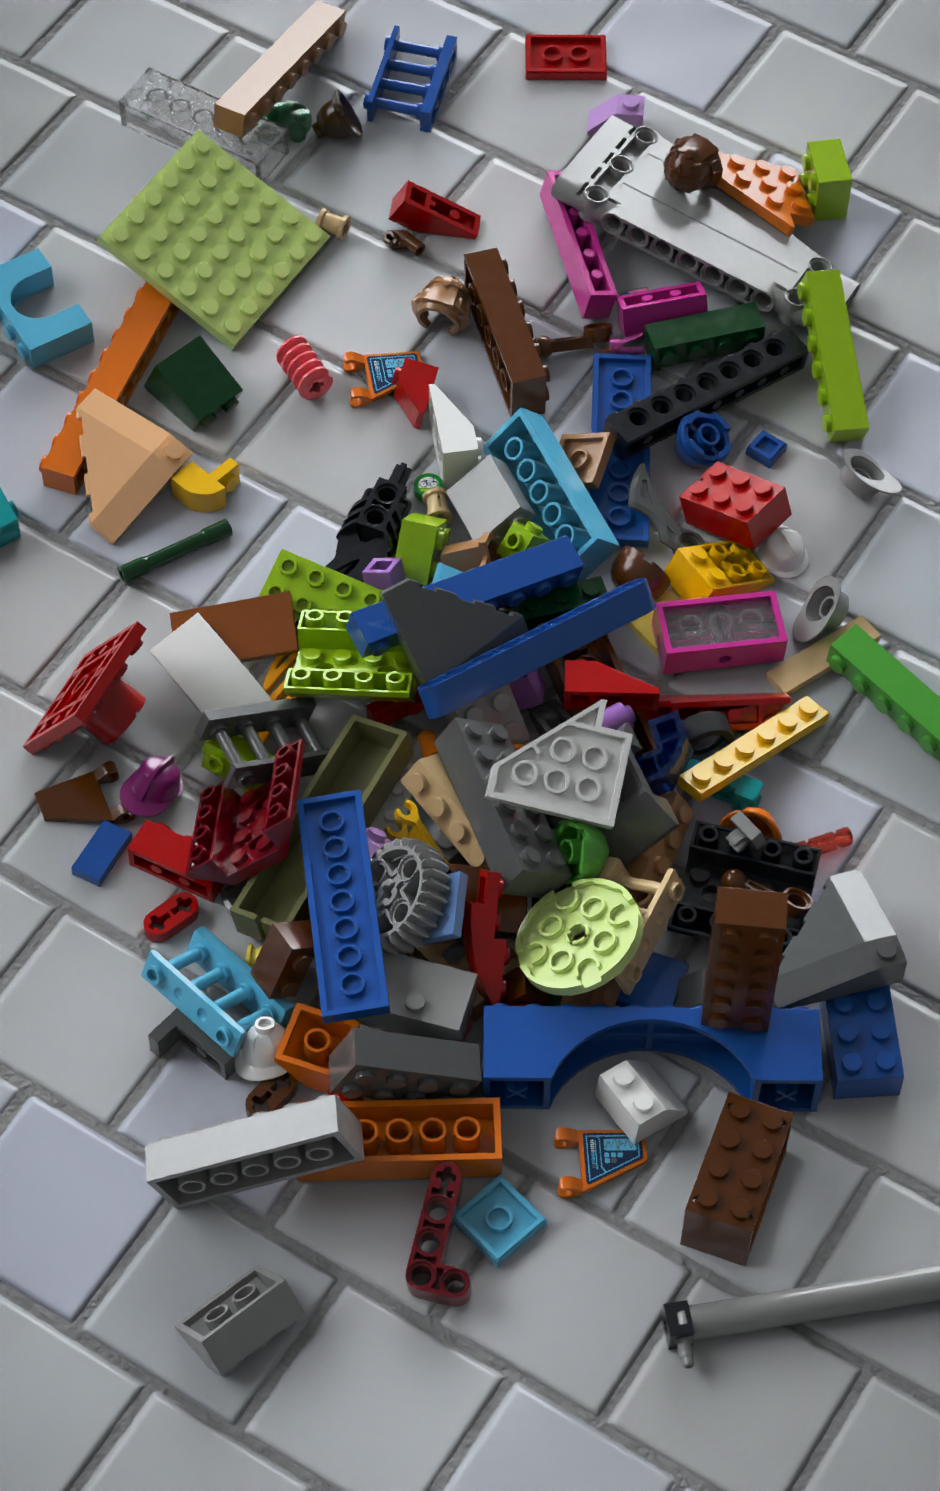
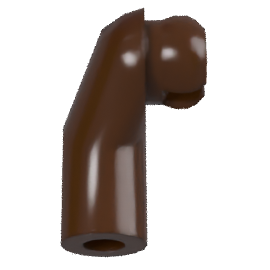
(403, 239)

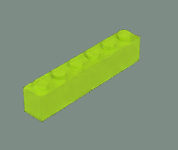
(833, 356)

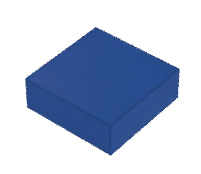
(766, 449)

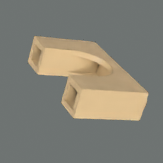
(436, 794)

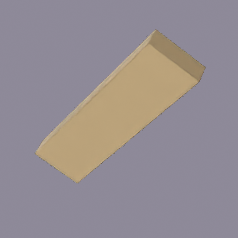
(811, 662)

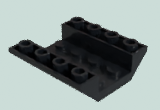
(775, 866)

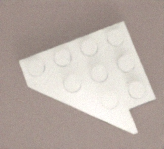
(567, 771)

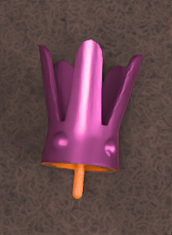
(616, 345)

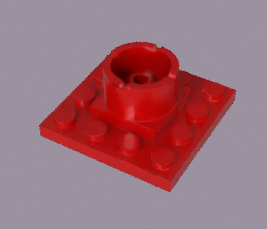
(94, 695)

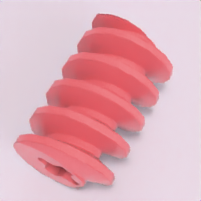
(304, 368)

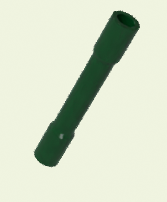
(144, 564)

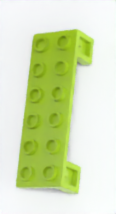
(317, 586)

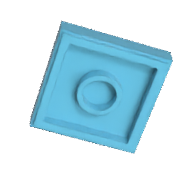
(499, 1220)

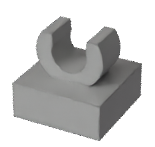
(745, 833)

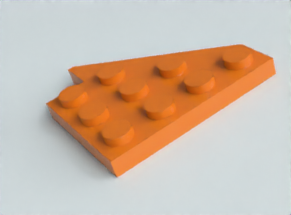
(767, 190)

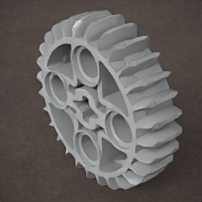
(408, 892)

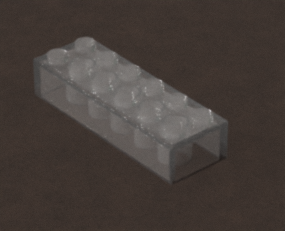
(175, 111)

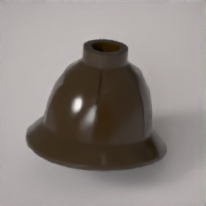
(337, 119)

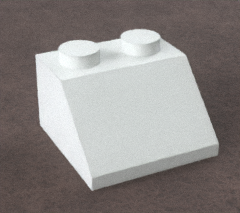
(638, 1099)

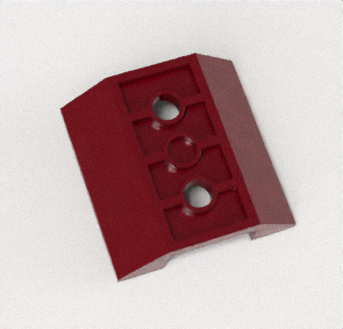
(246, 833)

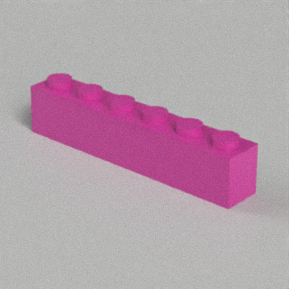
(580, 254)

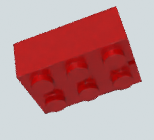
(735, 505)

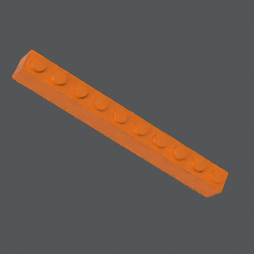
(116, 376)

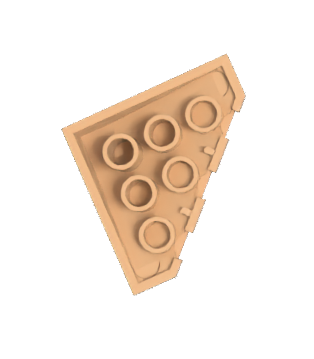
(126, 462)

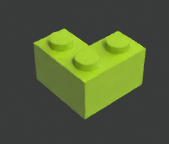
(419, 543)

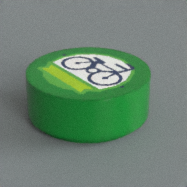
(425, 482)

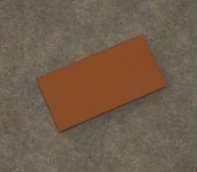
(251, 626)

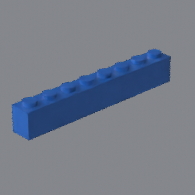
(496, 583)

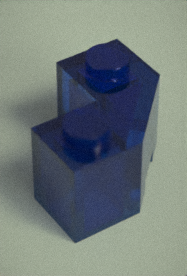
(672, 754)

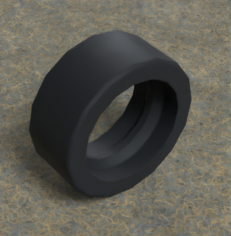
(708, 733)

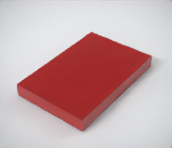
(565, 57)

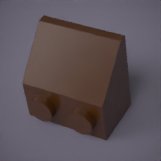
(284, 959)

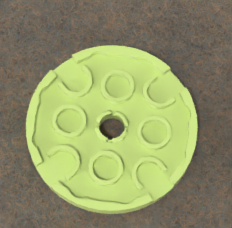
(589, 906)

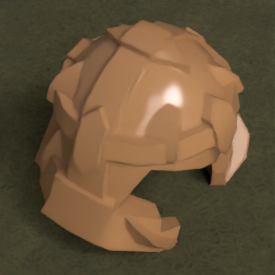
(446, 297)

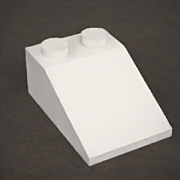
(453, 439)

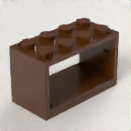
(736, 1179)

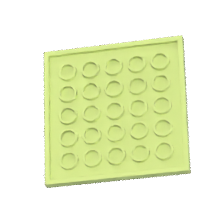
(213, 239)

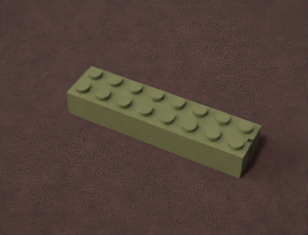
(362, 758)

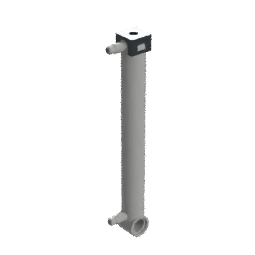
(792, 1306)

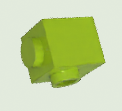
(521, 537)

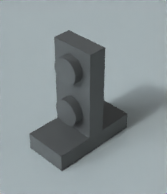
(180, 1028)

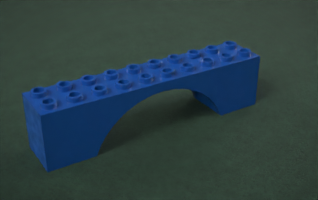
(540, 1048)

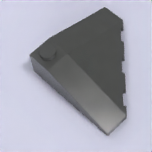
(444, 630)
(841, 947)

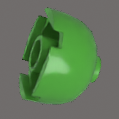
(583, 849)

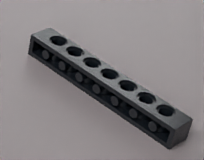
(708, 390)

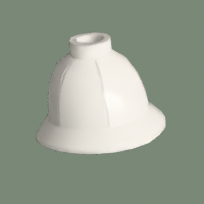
(258, 1051)

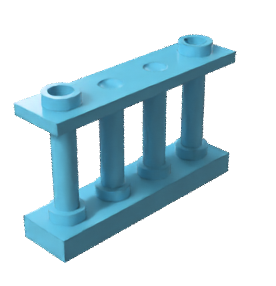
(221, 967)

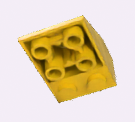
(716, 571)

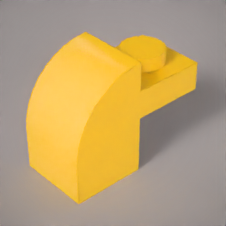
(202, 490)

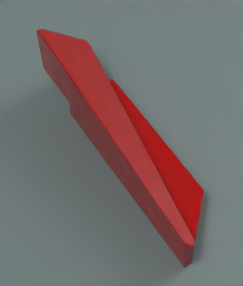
(741, 710)

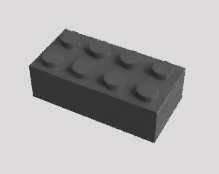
(402, 1066)

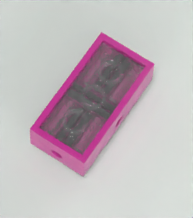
(719, 632)

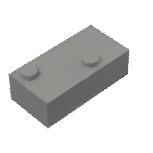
(425, 999)

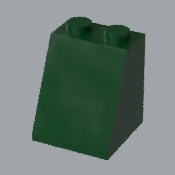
(194, 385)

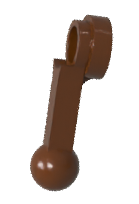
(592, 334)
(798, 900)

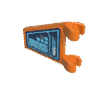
(379, 374)
(601, 1158)

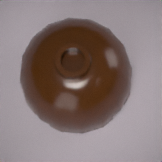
(631, 566)

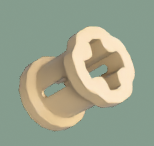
(333, 223)
(435, 505)

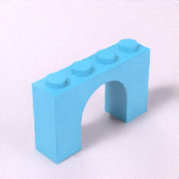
(38, 338)

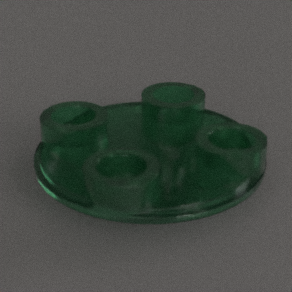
(292, 116)

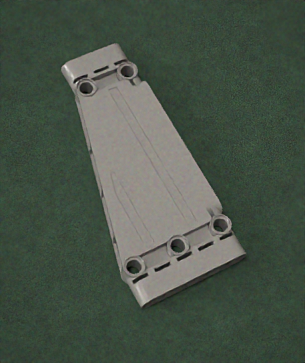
(702, 233)

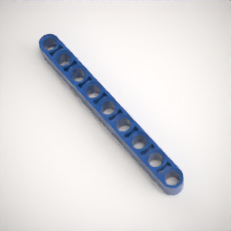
(536, 648)

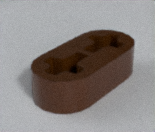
(267, 1089)

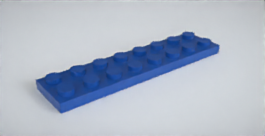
(615, 386)
(342, 907)

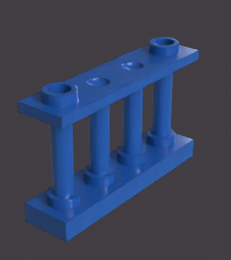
(431, 93)

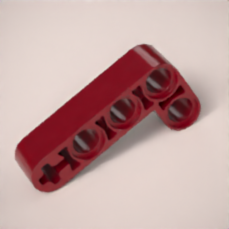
(439, 1231)

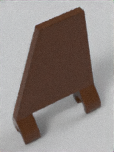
(83, 799)

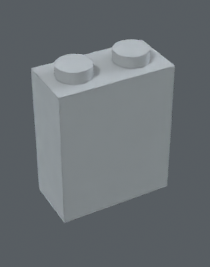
(490, 499)

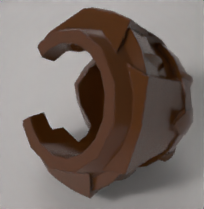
(692, 164)

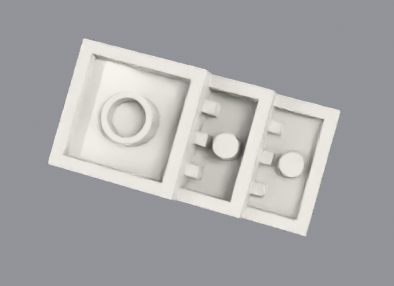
(207, 668)

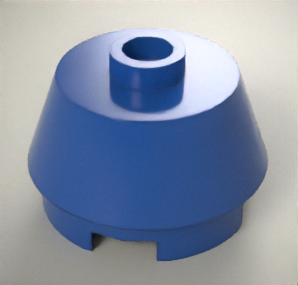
(702, 440)

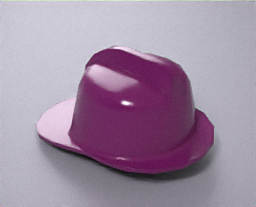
(152, 787)

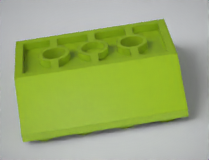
(334, 669)

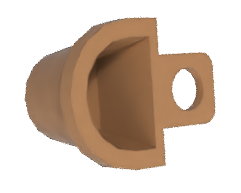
(471, 553)

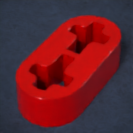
(171, 917)

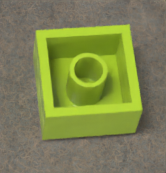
(826, 179)

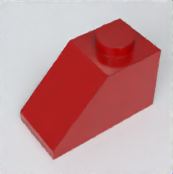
(413, 388)

